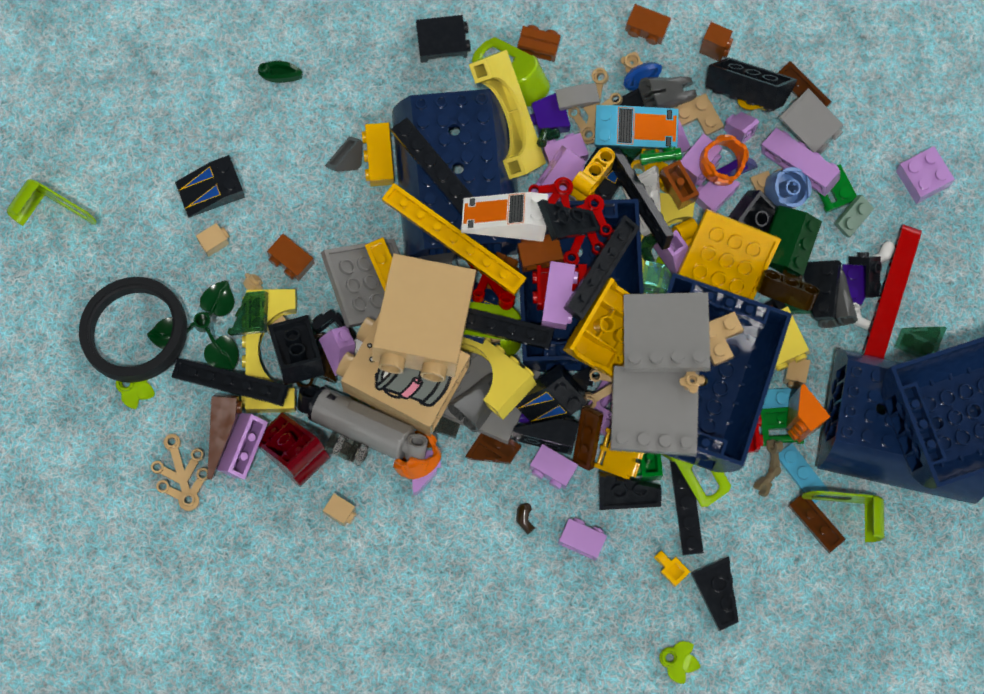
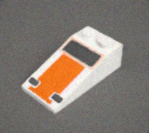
(505, 216)

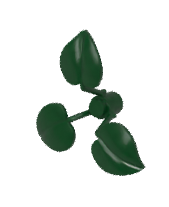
(216, 300)

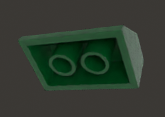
(797, 236)

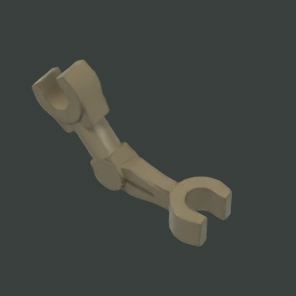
(764, 483)

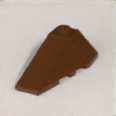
(222, 422)

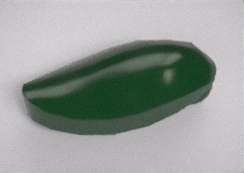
(279, 71)

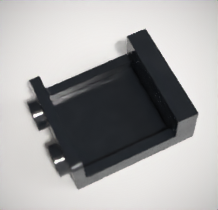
(442, 37)

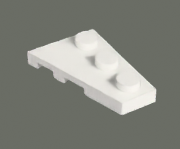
(650, 179)

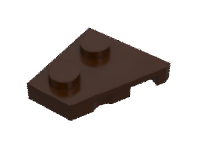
(492, 450)

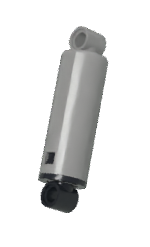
(361, 423)

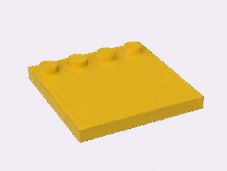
(728, 254)

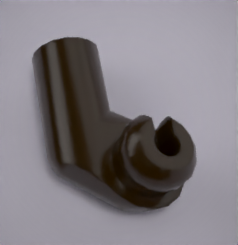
(522, 517)

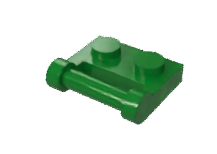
(652, 156)
(842, 192)
(775, 420)

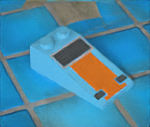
(636, 127)

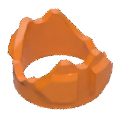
(709, 170)
(418, 468)

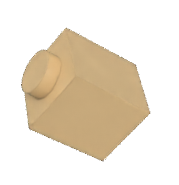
(213, 239)
(796, 374)
(340, 510)

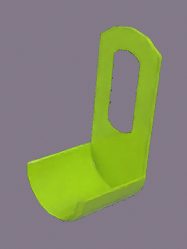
(527, 69)
(31, 195)
(510, 347)
(704, 501)
(873, 510)

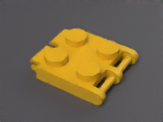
(618, 462)

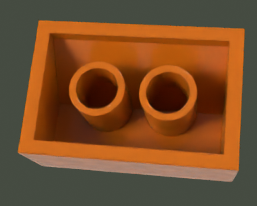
(804, 414)

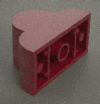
(293, 449)

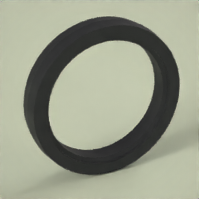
(107, 296)

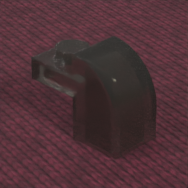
(346, 448)

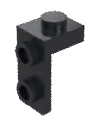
(873, 270)
(323, 321)

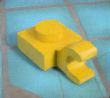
(673, 570)

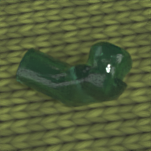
(547, 134)
(646, 246)

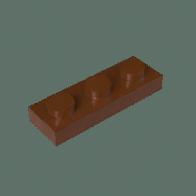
(803, 83)
(587, 438)
(817, 523)

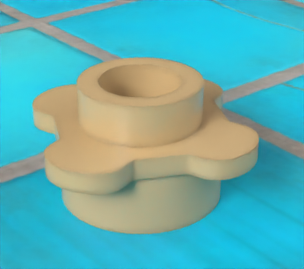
(631, 57)
(252, 282)
(691, 387)

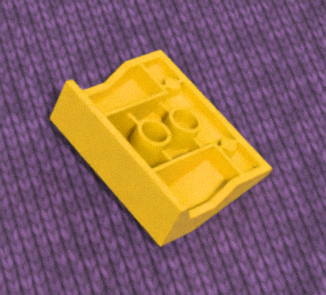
(600, 335)

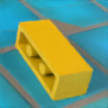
(378, 154)

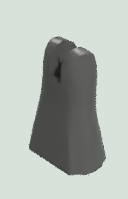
(666, 92)
(846, 311)
(471, 404)

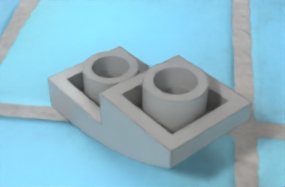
(578, 95)

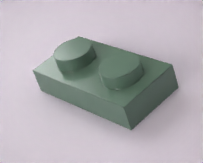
(854, 216)

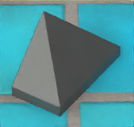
(347, 156)

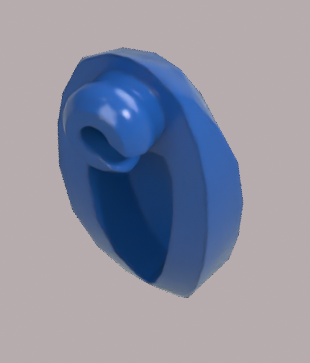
(641, 71)

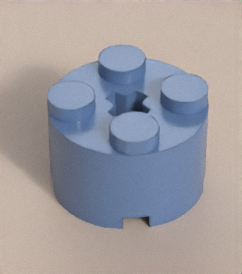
(788, 187)

